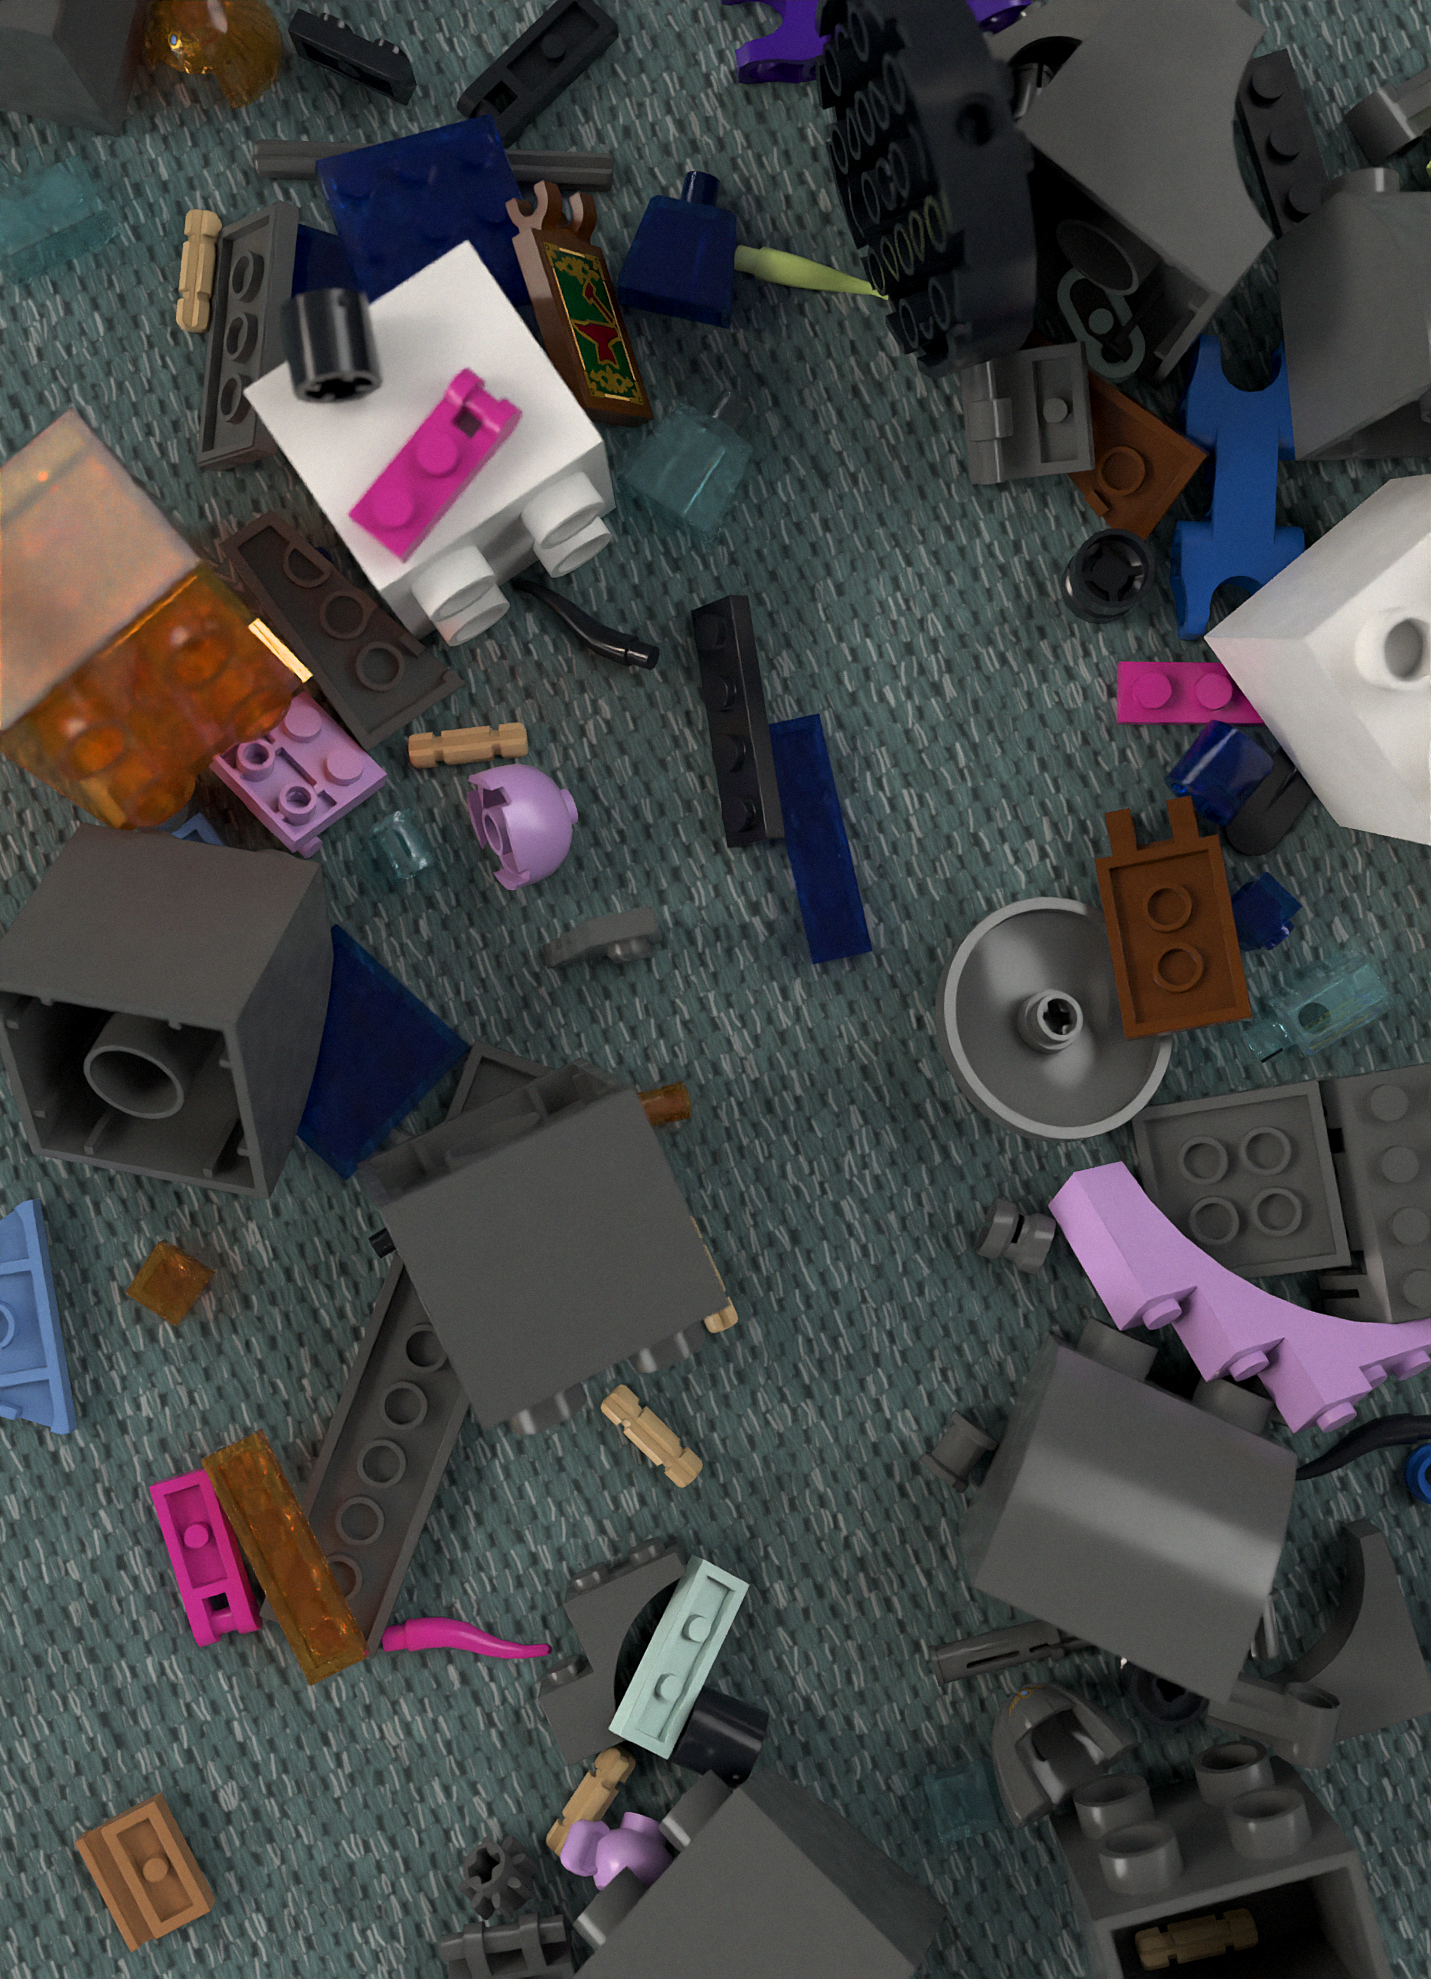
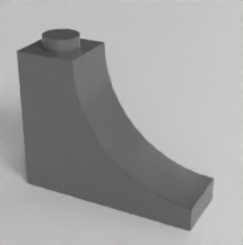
(1370, 1645)

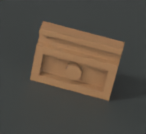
(145, 1872)

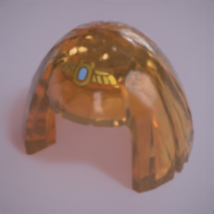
(221, 37)

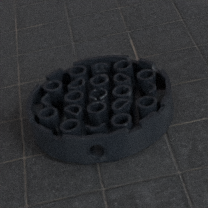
(931, 140)

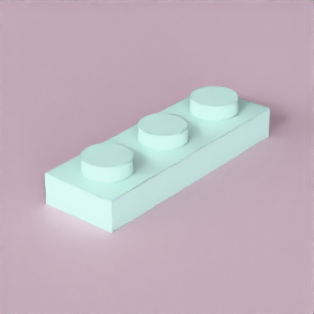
(679, 1657)

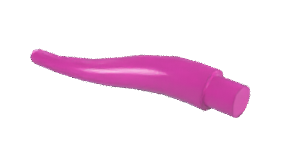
(445, 1632)

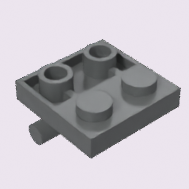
(1028, 414)

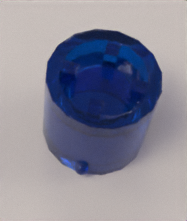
(1220, 772)

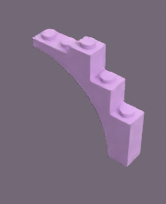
(1157, 1276)

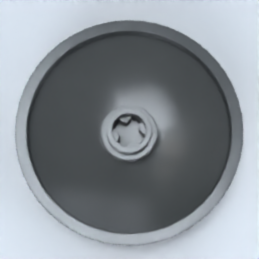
(1039, 1026)

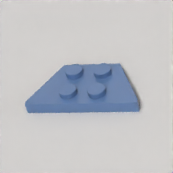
(31, 1338)

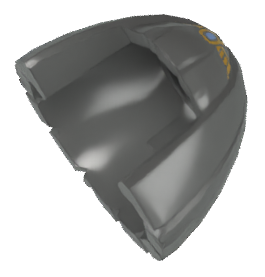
(1049, 1746)

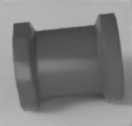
(959, 1451)

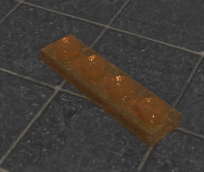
(285, 1556)

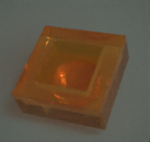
(170, 1282)

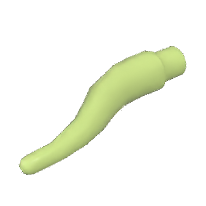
(797, 271)

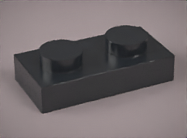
(336, 48)

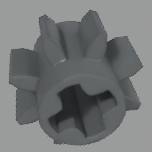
(498, 1877)

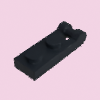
(540, 66)

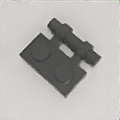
(512, 1950)

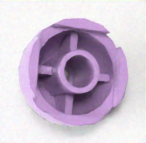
(523, 821)

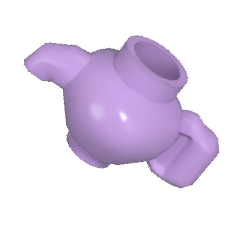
(604, 1852)

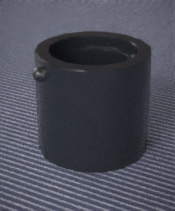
(330, 346)
(721, 1737)

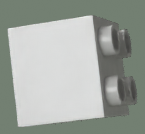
(526, 505)
(1344, 662)

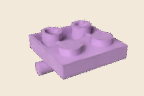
(300, 775)

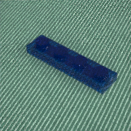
(817, 842)

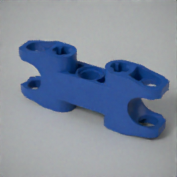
(1238, 528)

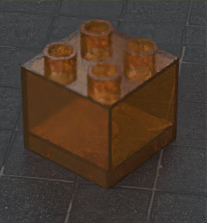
(121, 636)

